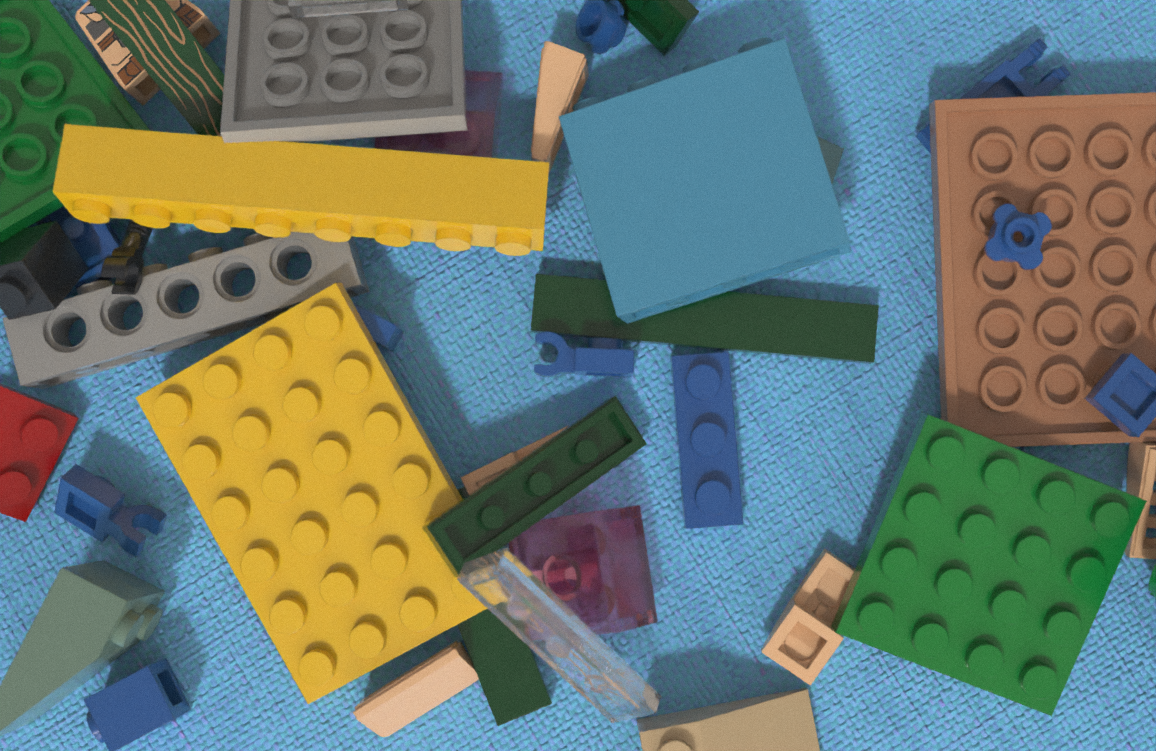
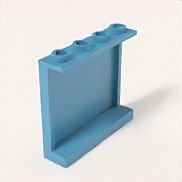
(704, 181)

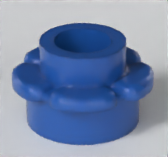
(601, 25)

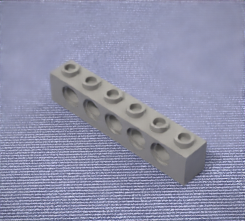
(42, 340)

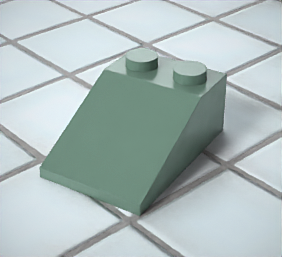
(80, 629)

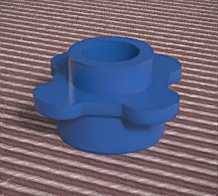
(1001, 242)

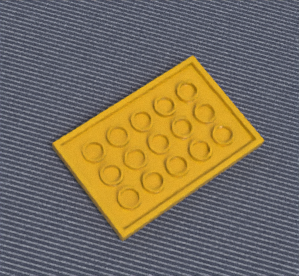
(316, 490)

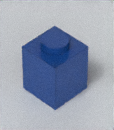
(136, 705)

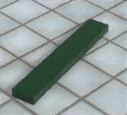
(719, 322)

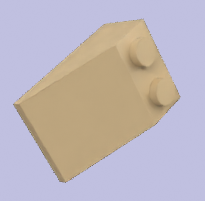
(752, 724)

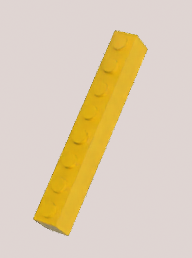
(302, 189)

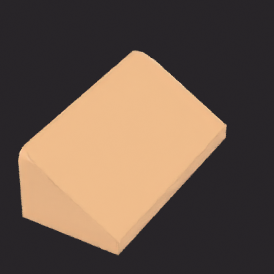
(417, 690)

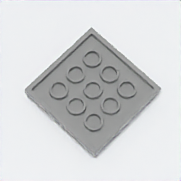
(343, 73)

